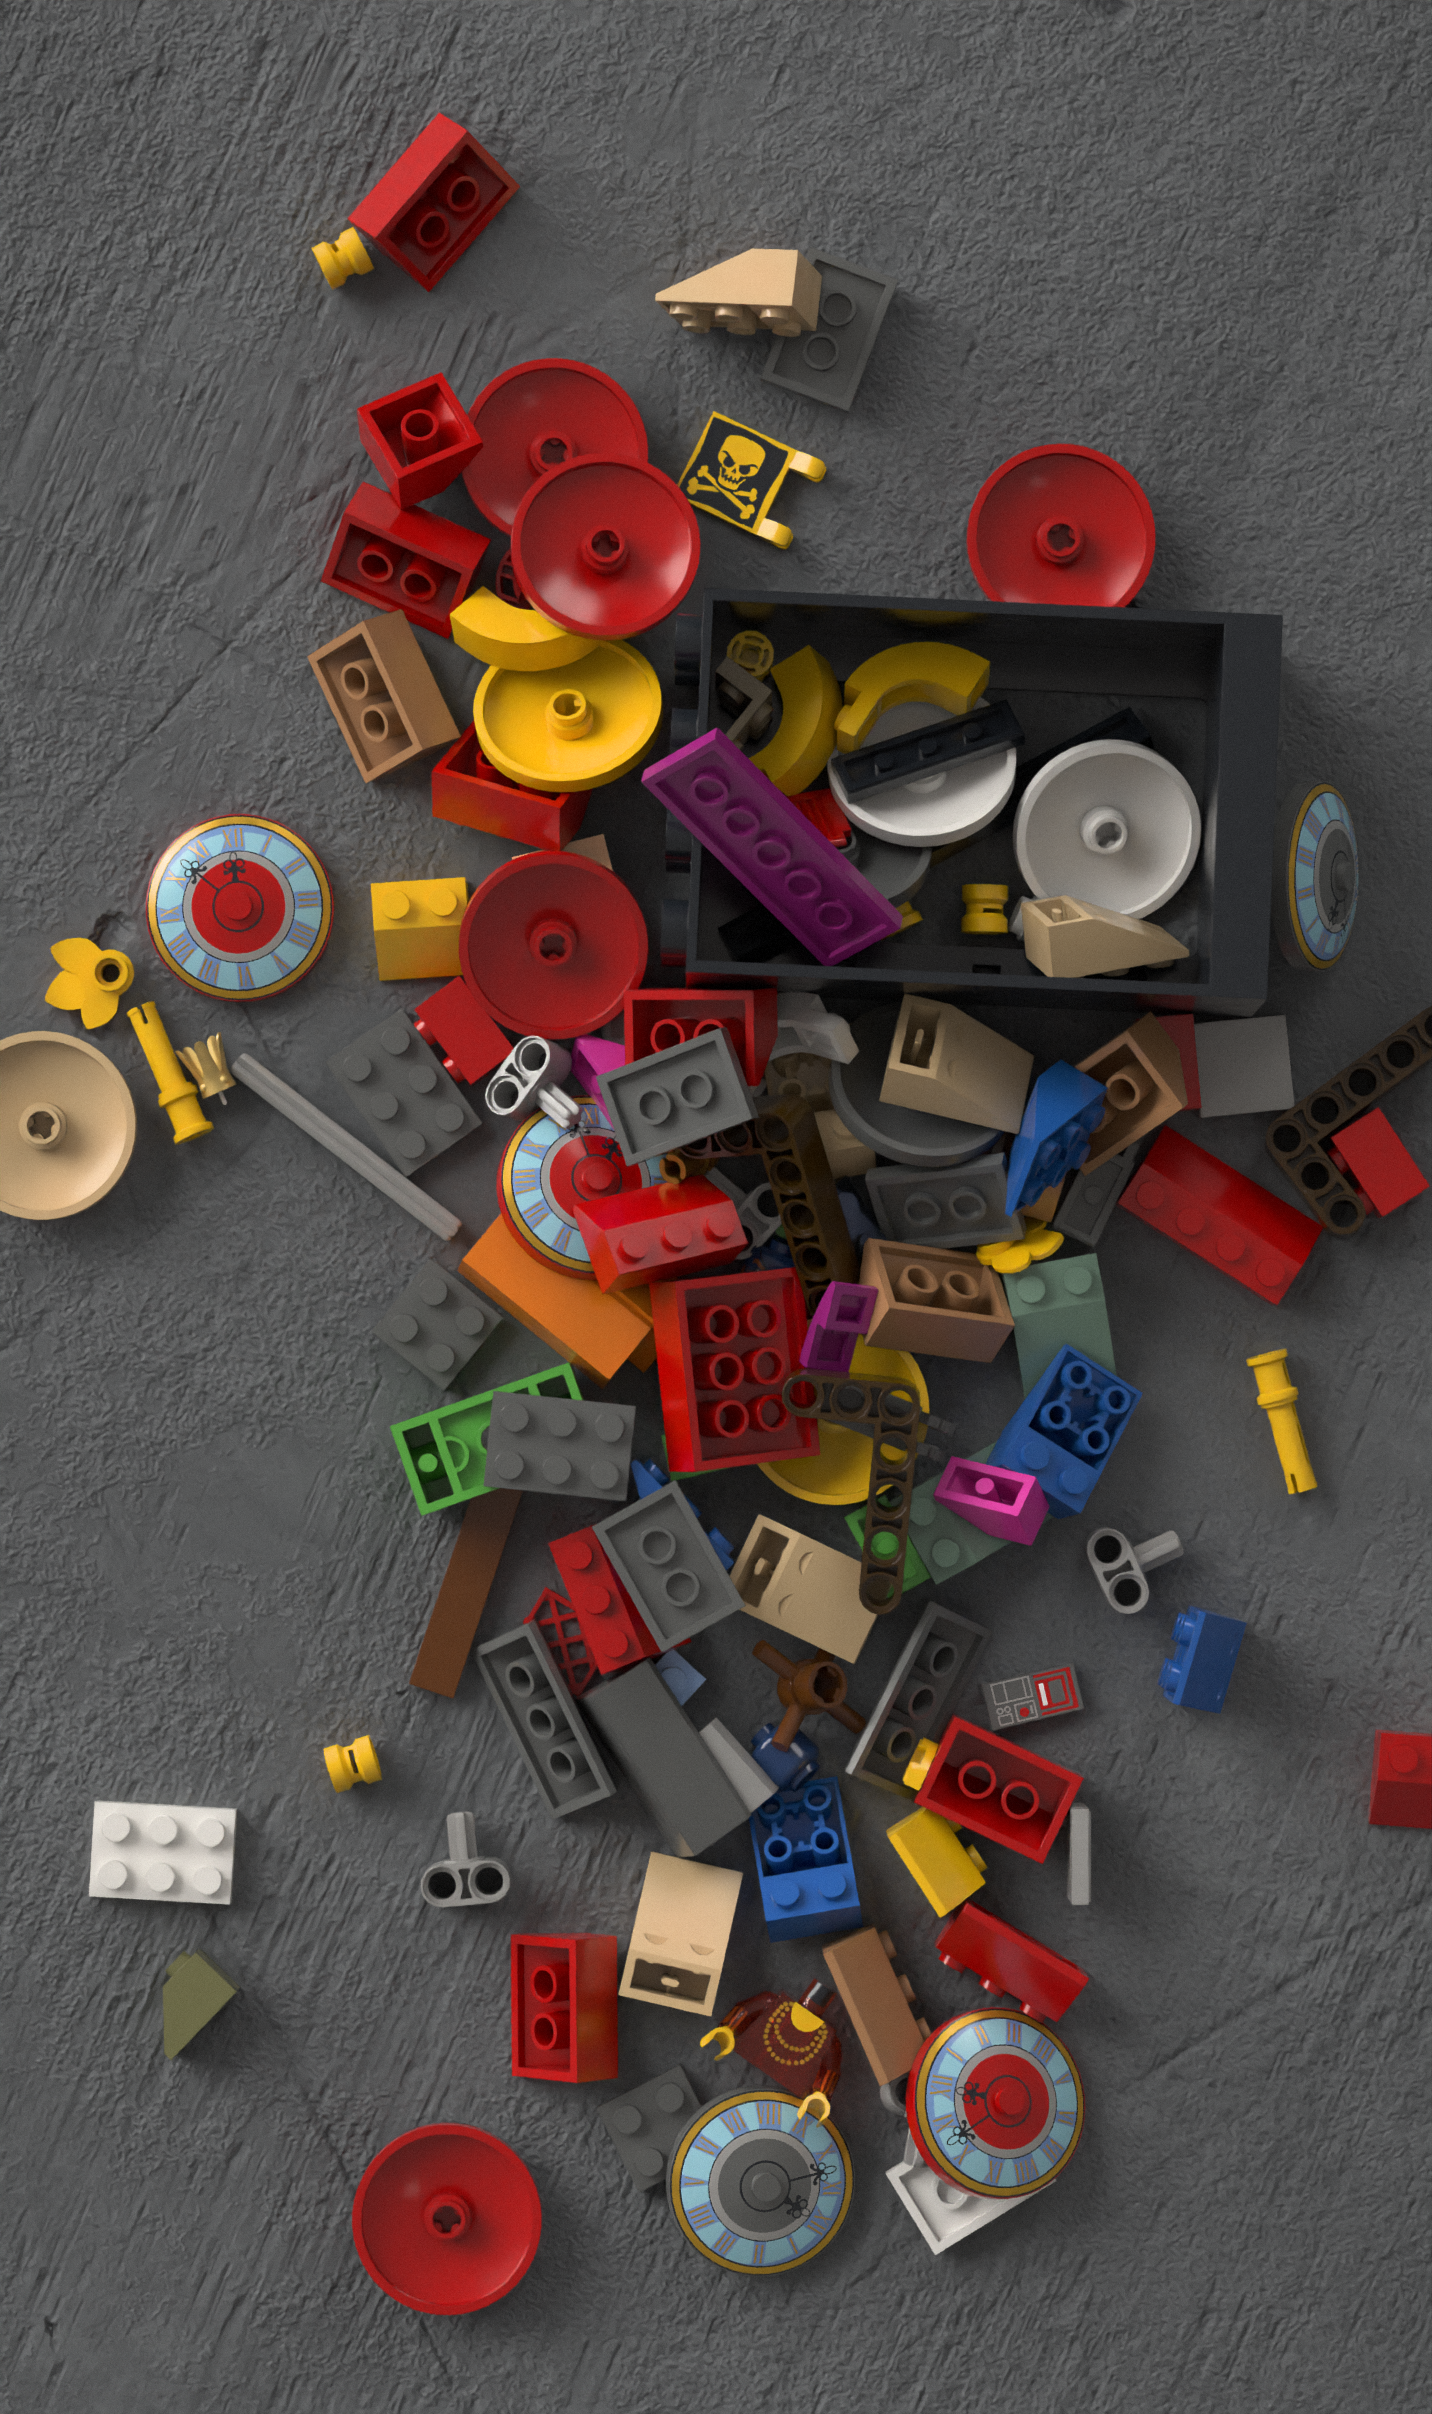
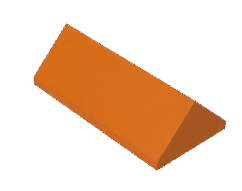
(565, 1312)

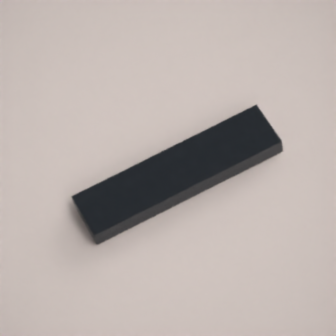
(927, 751)

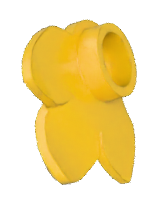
(83, 983)
(1017, 1254)

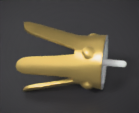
(208, 1066)

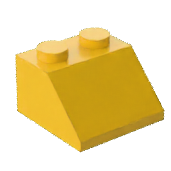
(418, 927)
(938, 1858)

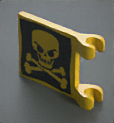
(740, 474)

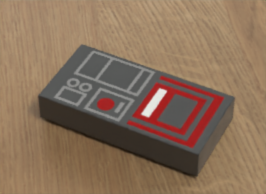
(1032, 1696)

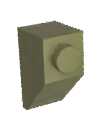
(192, 1998)

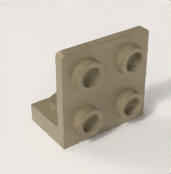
(745, 694)

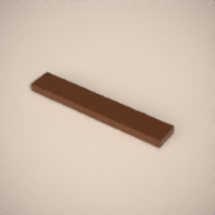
(465, 1591)

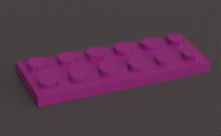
(772, 848)

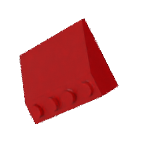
(724, 1366)

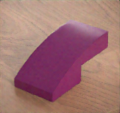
(836, 1324)

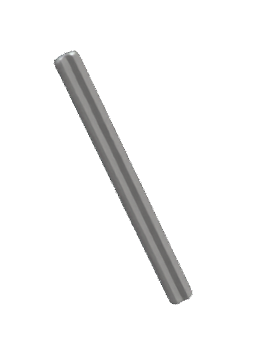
(346, 1147)

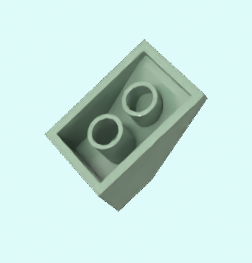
(1056, 1307)
(941, 1536)

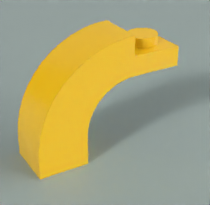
(513, 636)
(905, 674)
(807, 724)

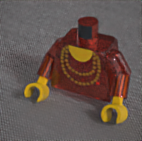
(787, 2042)

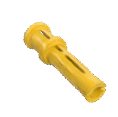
(176, 1093)
(1278, 1399)

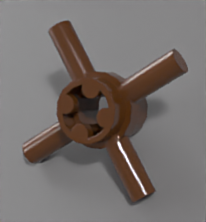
(808, 1689)

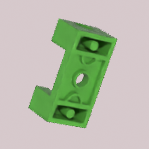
(445, 1446)

